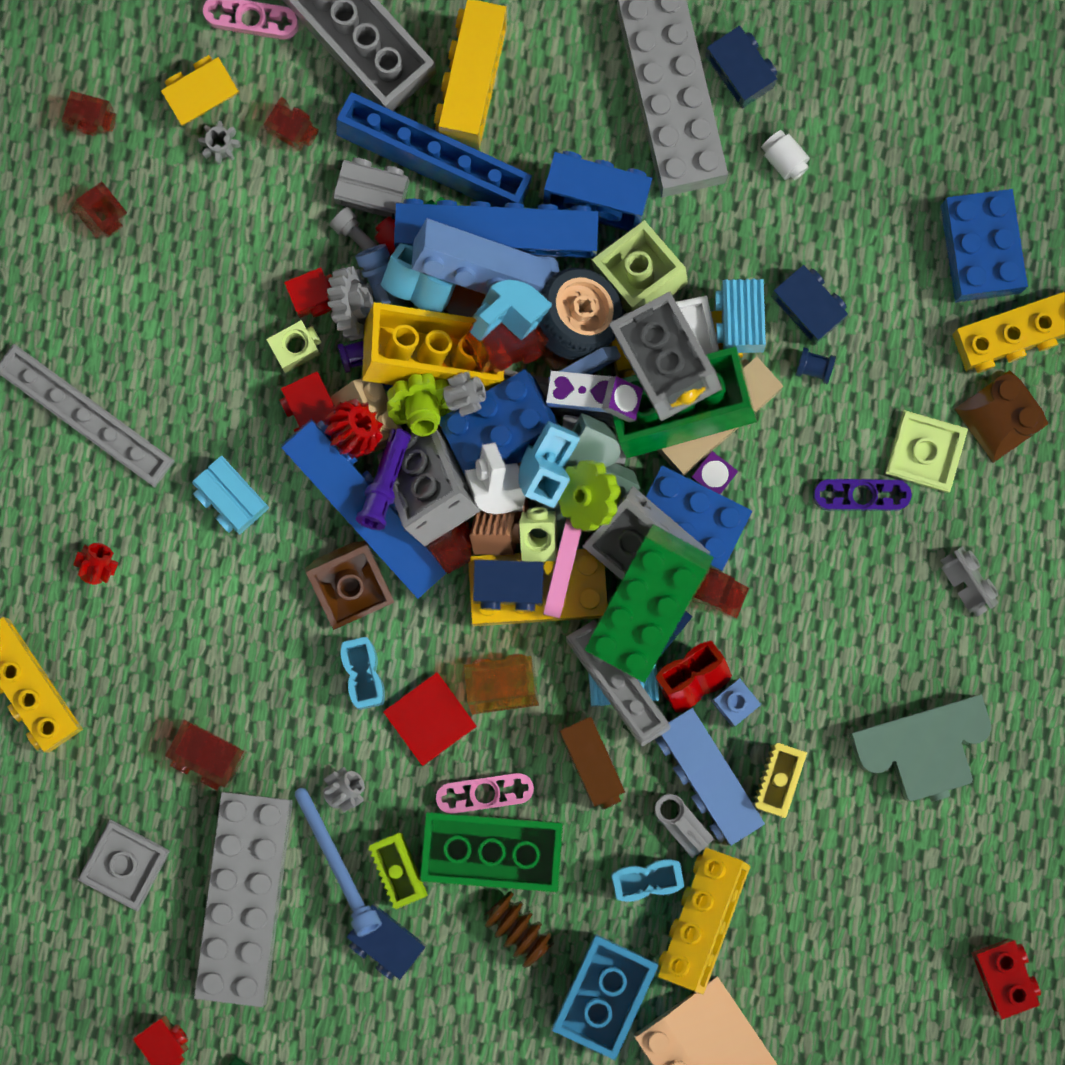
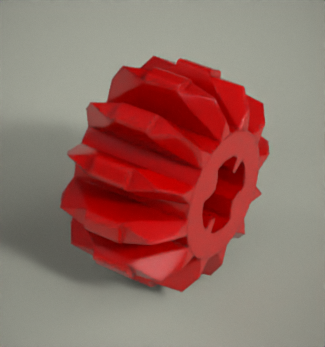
(353, 428)

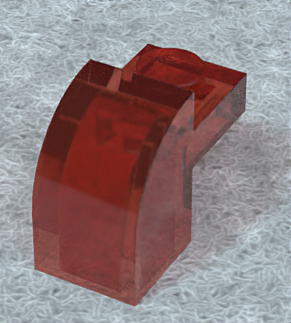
(721, 593)

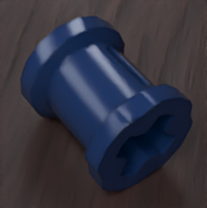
(815, 365)

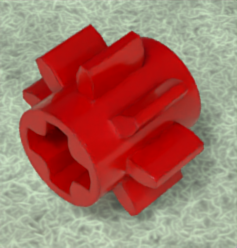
(95, 563)

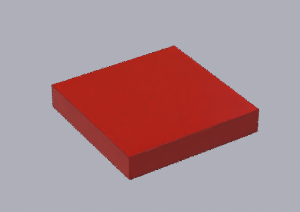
(430, 719)

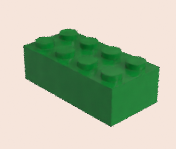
(714, 414)
(649, 603)
(491, 852)

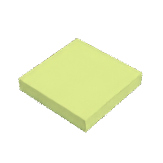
(926, 451)

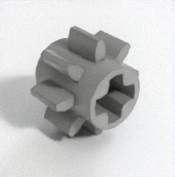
(215, 150)
(464, 393)
(344, 789)

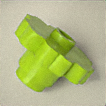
(418, 403)
(590, 496)

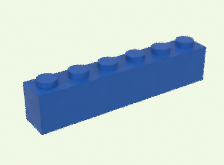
(431, 153)
(533, 231)
(345, 489)

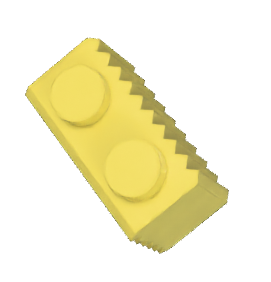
(779, 780)

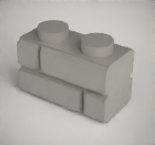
(370, 187)

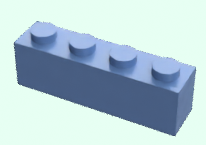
(473, 259)
(710, 778)

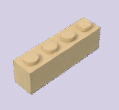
(762, 389)

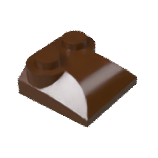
(1002, 415)
(348, 583)

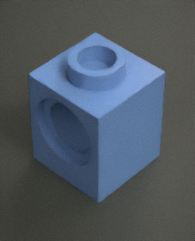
(736, 702)

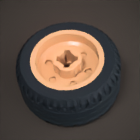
(579, 313)

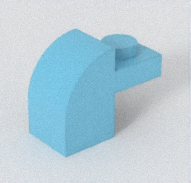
(513, 304)
(542, 466)

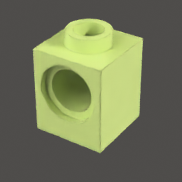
(280, 341)
(534, 548)

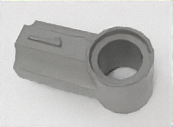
(684, 827)

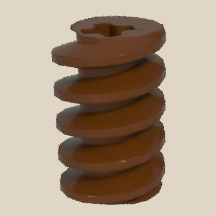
(518, 929)

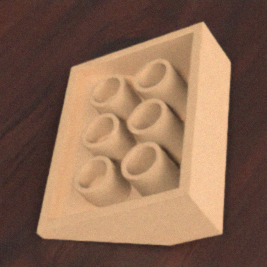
(703, 1032)

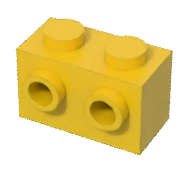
(199, 90)

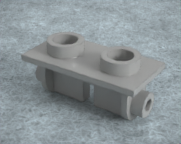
(966, 569)

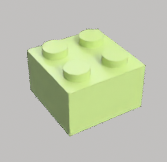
(640, 267)

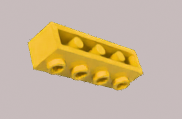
(1012, 333)
(33, 693)
(703, 921)

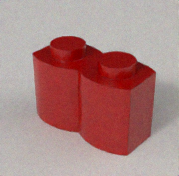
(690, 678)

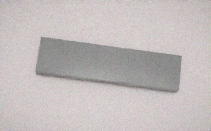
(621, 690)

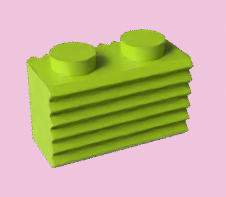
(398, 870)

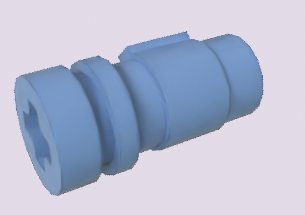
(374, 264)

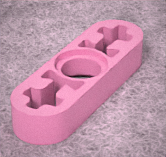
(276, 13)
(562, 570)
(461, 805)

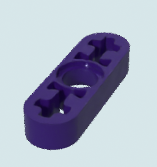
(887, 503)

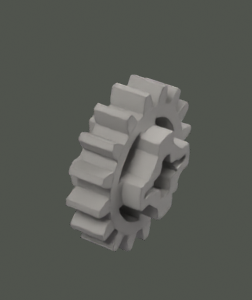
(350, 301)

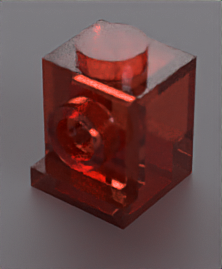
(88, 114)
(290, 125)
(100, 200)
(453, 548)

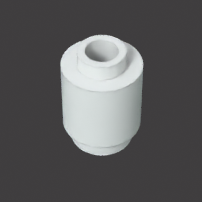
(786, 155)

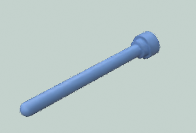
(363, 917)

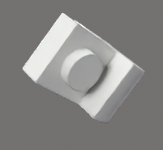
(495, 484)

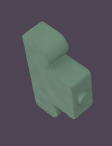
(598, 444)
(925, 748)

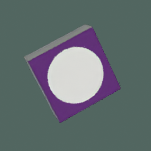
(622, 399)
(714, 473)

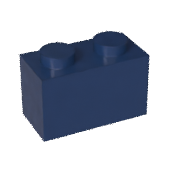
(742, 66)
(810, 304)
(508, 584)
(388, 945)

